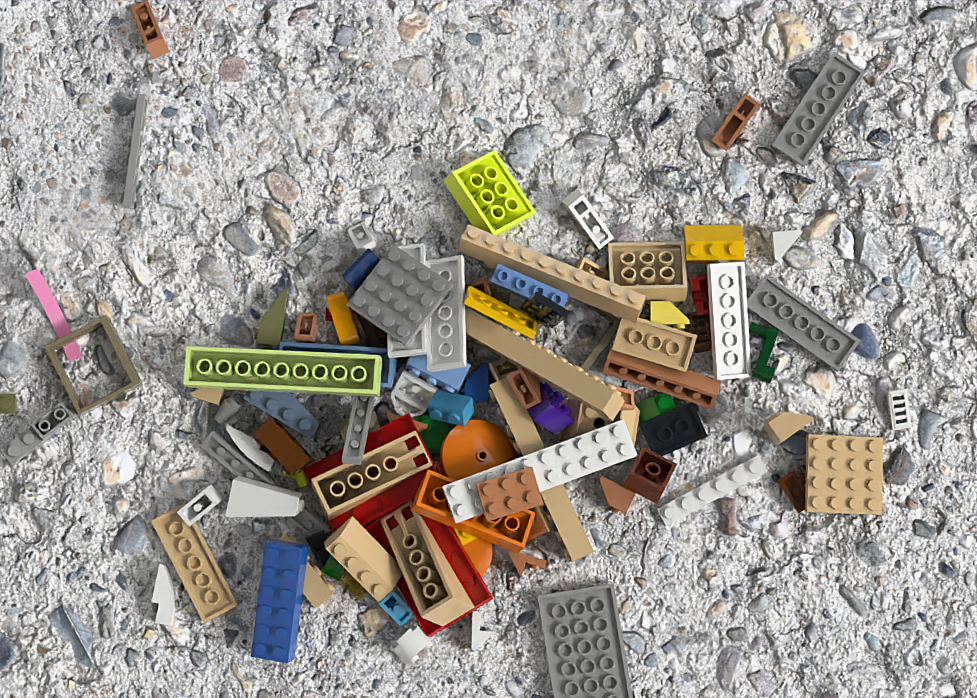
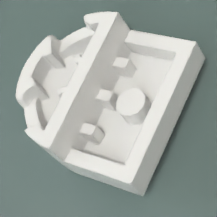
(411, 395)

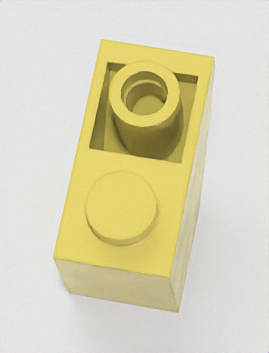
(667, 314)

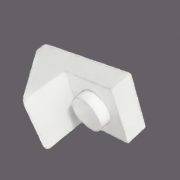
(362, 238)
(478, 636)

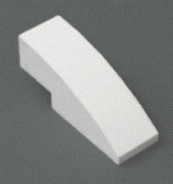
(251, 449)
(164, 596)

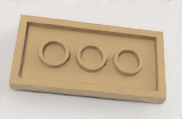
(655, 343)

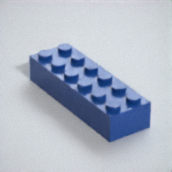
(279, 600)

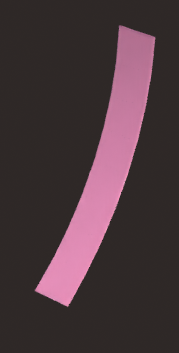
(53, 312)

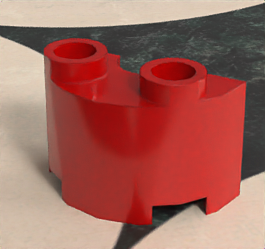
(700, 294)

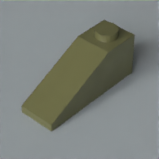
(272, 325)

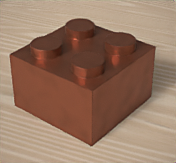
(649, 475)

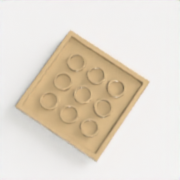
(843, 474)

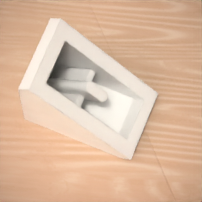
(782, 241)

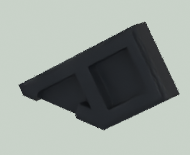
(317, 546)

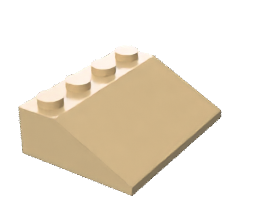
(650, 269)

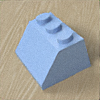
(449, 380)

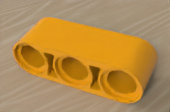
(342, 319)

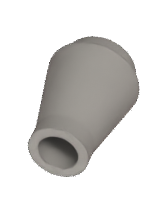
(228, 408)

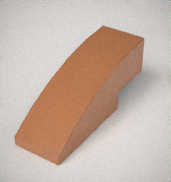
(736, 121)

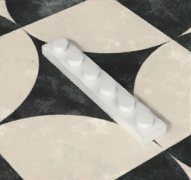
(712, 490)

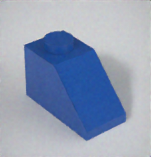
(478, 384)

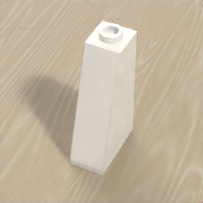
(261, 499)

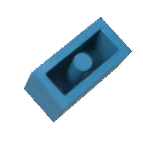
(451, 408)

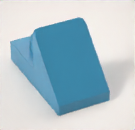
(396, 608)

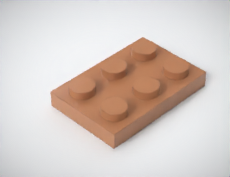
(509, 494)

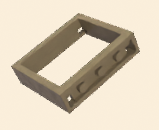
(604, 341)
(60, 372)

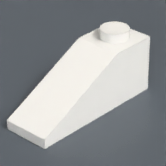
(587, 218)

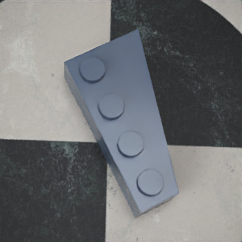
(285, 409)

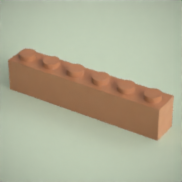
(686, 386)

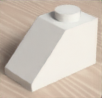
(200, 505)

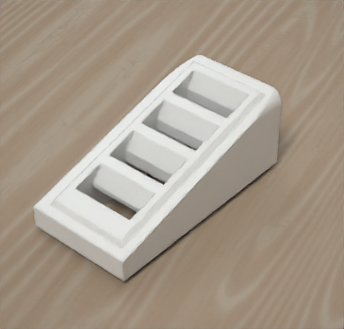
(889, 395)

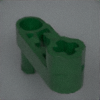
(762, 371)

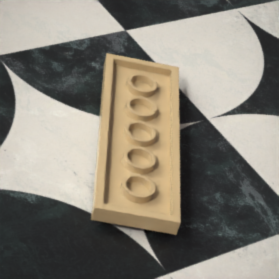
(195, 565)

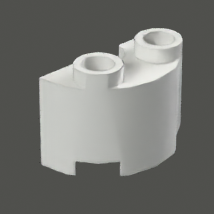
(411, 644)

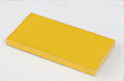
(500, 311)

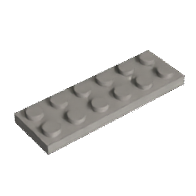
(818, 109)
(802, 323)

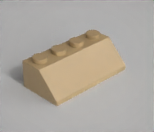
(364, 558)

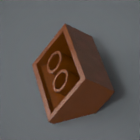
(283, 447)

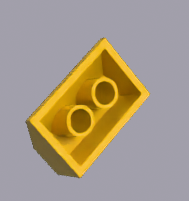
(713, 244)

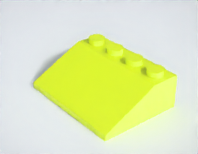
(489, 195)

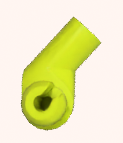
(300, 478)

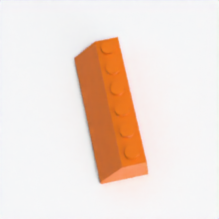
(508, 531)

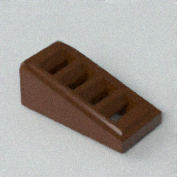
(703, 347)

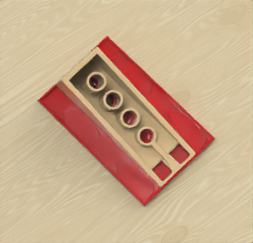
(388, 477)
(435, 567)

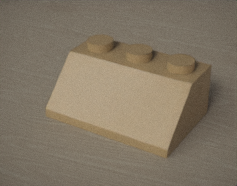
(783, 425)

